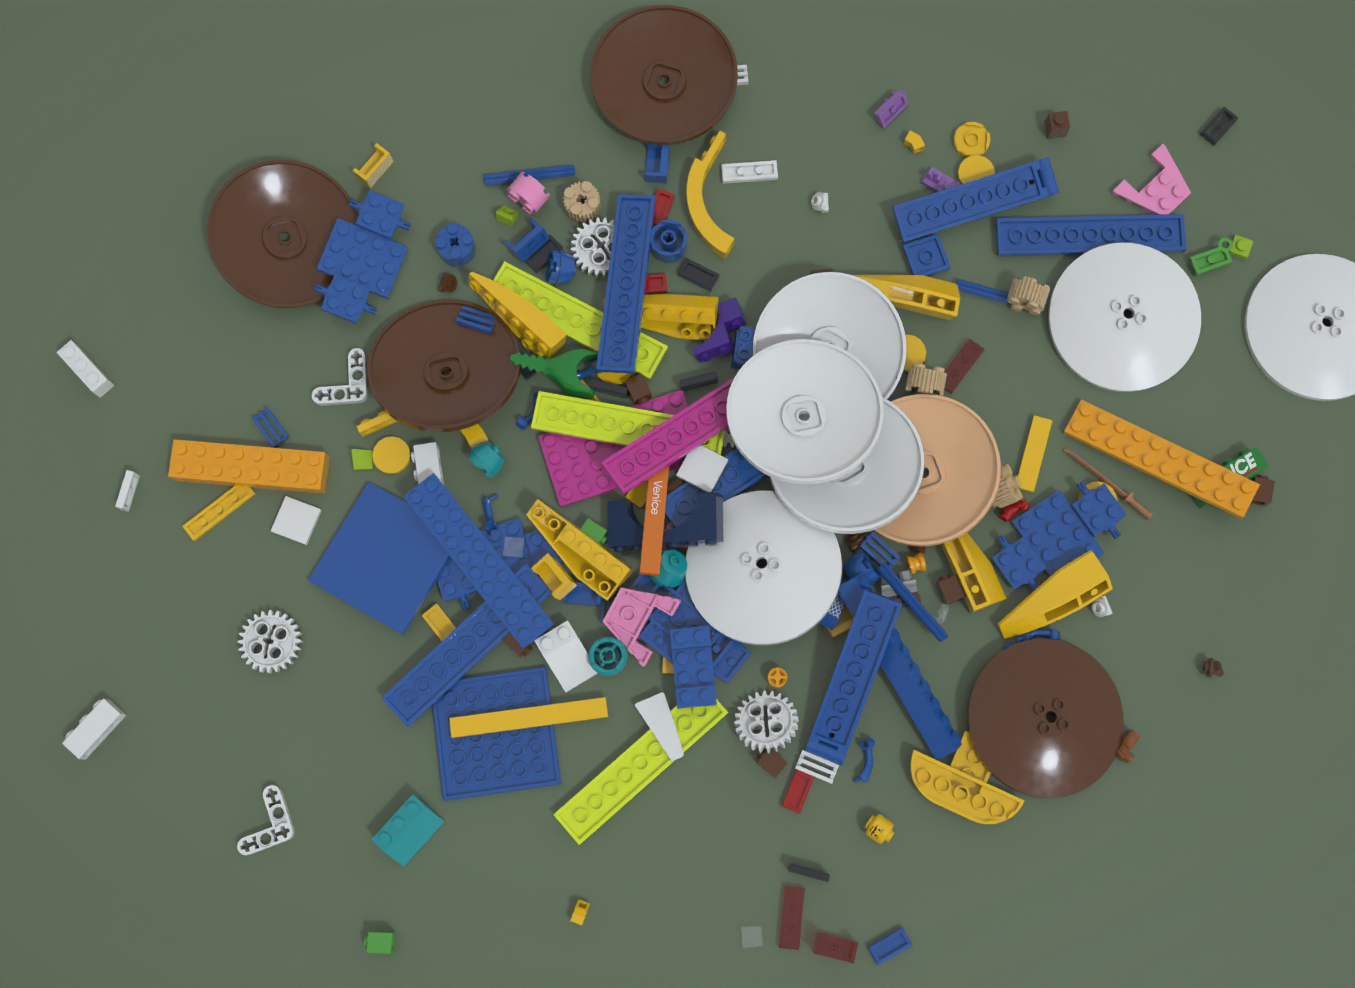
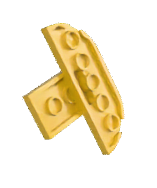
(963, 786)

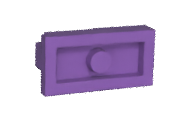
(891, 108)
(938, 181)

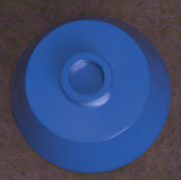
(560, 267)
(861, 563)

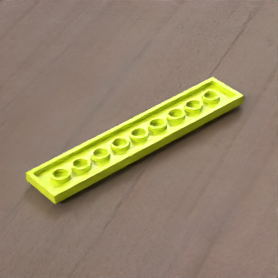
(575, 317)
(600, 420)
(632, 773)

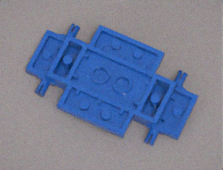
(362, 257)
(1057, 534)
(455, 584)
(726, 653)

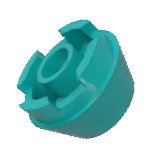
(487, 458)
(672, 569)
(607, 656)

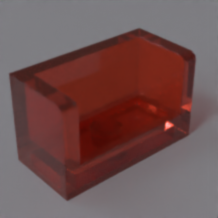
(835, 947)

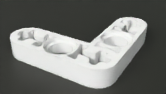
(354, 385)
(277, 824)

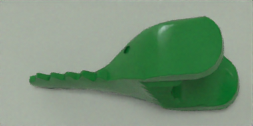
(561, 369)

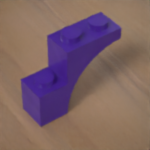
(720, 341)

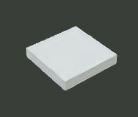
(702, 468)
(296, 520)

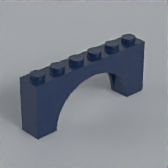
(702, 526)

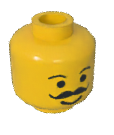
(879, 829)

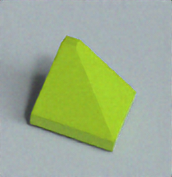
(362, 459)

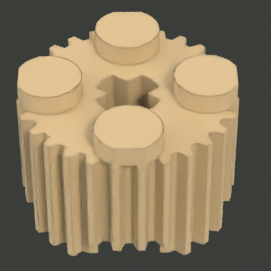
(582, 193)
(1028, 295)
(926, 380)
(1008, 488)

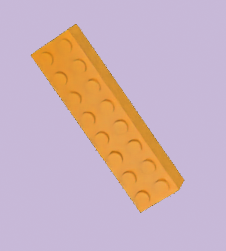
(249, 466)

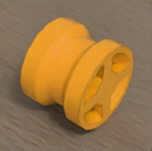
(915, 563)
(777, 677)

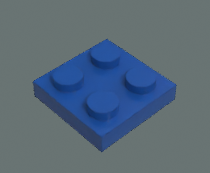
(926, 256)

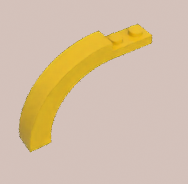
(706, 229)
(473, 434)

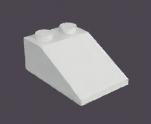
(566, 656)

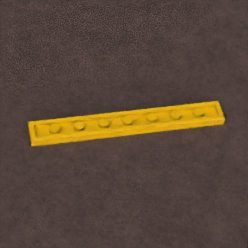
(528, 717)

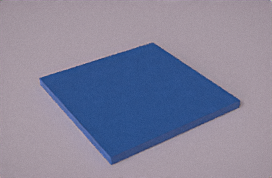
(382, 560)
(498, 759)

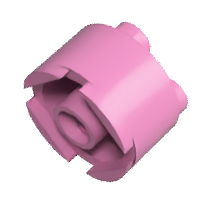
(527, 193)

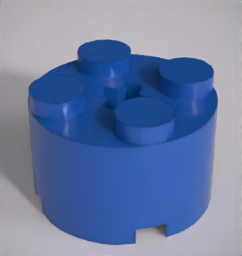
(667, 231)
(446, 245)

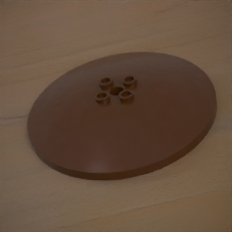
(668, 45)
(259, 208)
(423, 343)
(1011, 727)

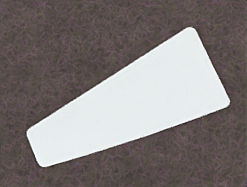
(660, 721)

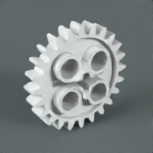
(586, 256)
(253, 637)
(785, 720)

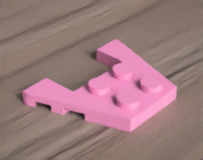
(1163, 192)
(629, 615)

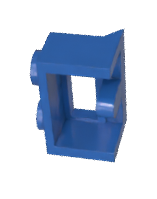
(742, 353)

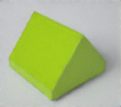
(507, 215)

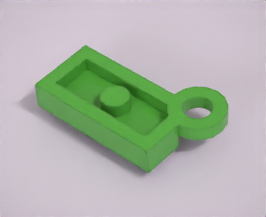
(1212, 259)

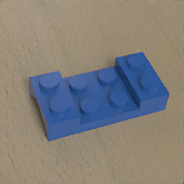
(693, 667)

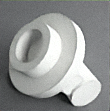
(820, 202)
(1101, 607)

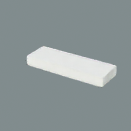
(749, 172)

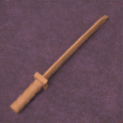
(1128, 498)

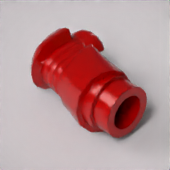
(1010, 511)

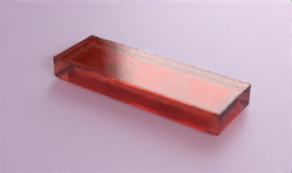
(962, 364)
(791, 918)

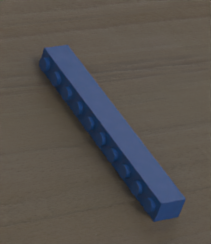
(908, 681)

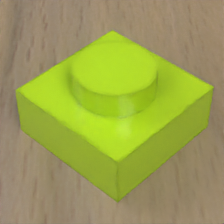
(1241, 247)

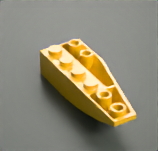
(918, 294)
(680, 315)
(521, 316)
(580, 552)
(974, 573)
(1058, 596)

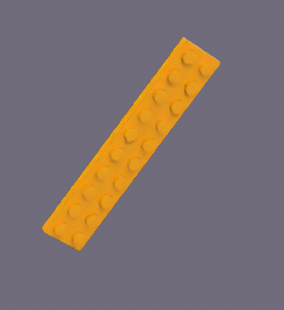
(1162, 459)

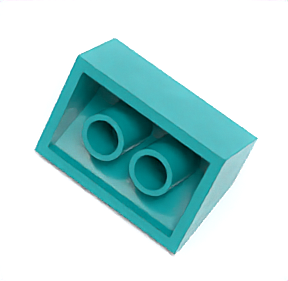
(408, 830)

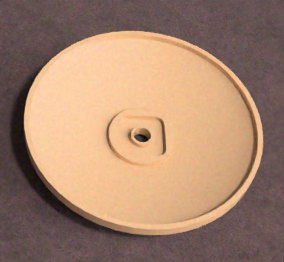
(961, 476)

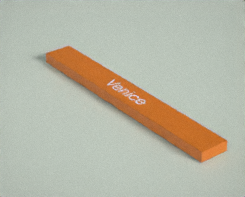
(654, 523)

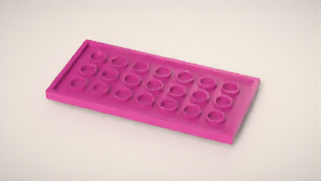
(577, 461)

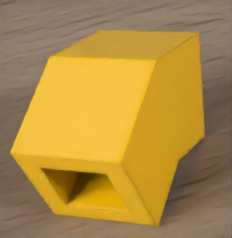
(914, 141)
(580, 912)

